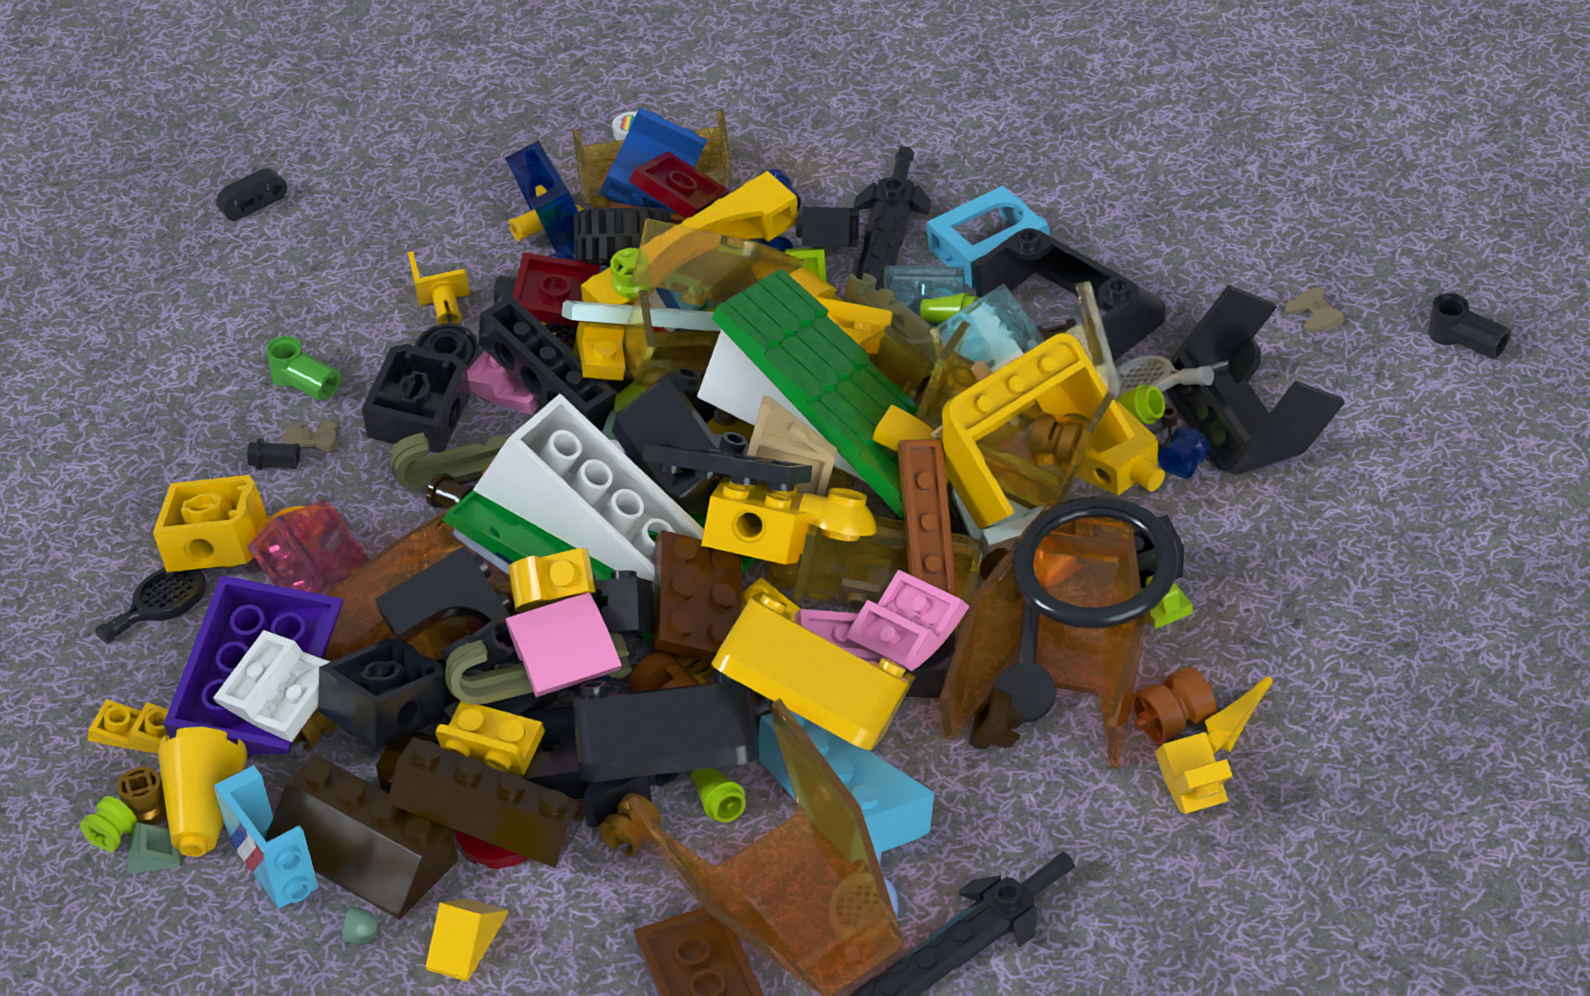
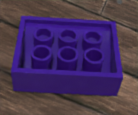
(229, 629)

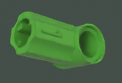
(298, 369)

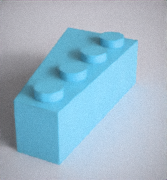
(891, 801)

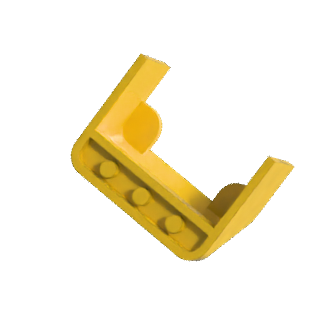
(1050, 376)
(812, 673)

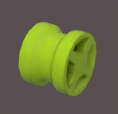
(622, 269)
(108, 823)

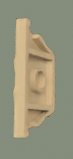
(787, 438)

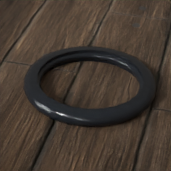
(1104, 616)

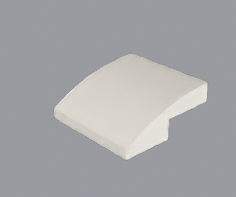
(273, 686)

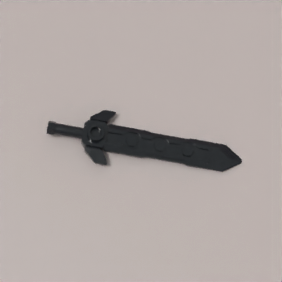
(889, 216)
(998, 908)

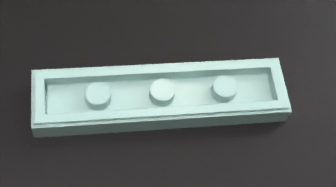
(620, 314)

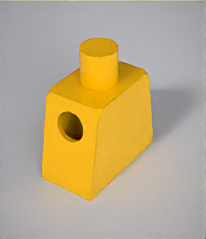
(1127, 462)

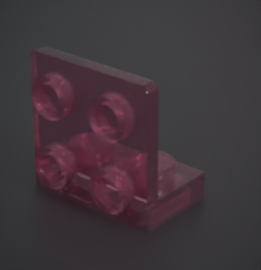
(308, 549)

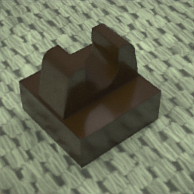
(994, 722)

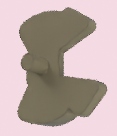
(1322, 316)
(323, 438)

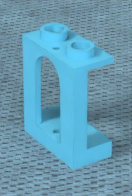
(957, 251)

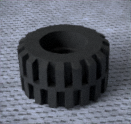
(605, 231)

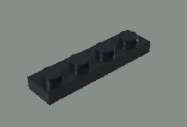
(742, 468)

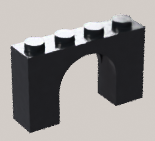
(449, 590)

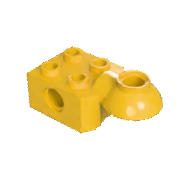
(783, 519)
(210, 523)

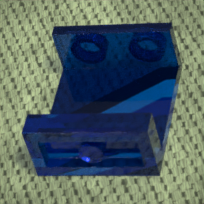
(556, 206)

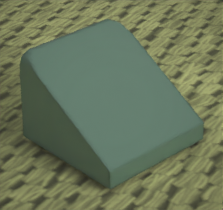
(151, 849)

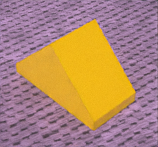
(462, 936)

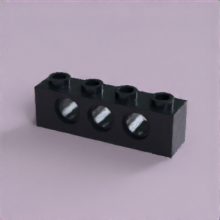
(541, 361)

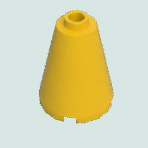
(188, 772)

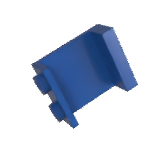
(647, 139)

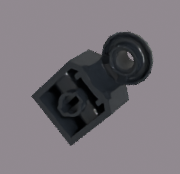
(422, 387)
(384, 691)

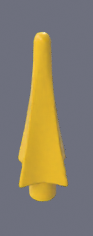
(1228, 723)

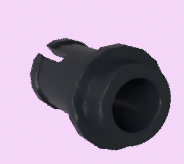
(273, 454)

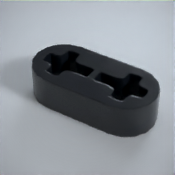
(251, 194)

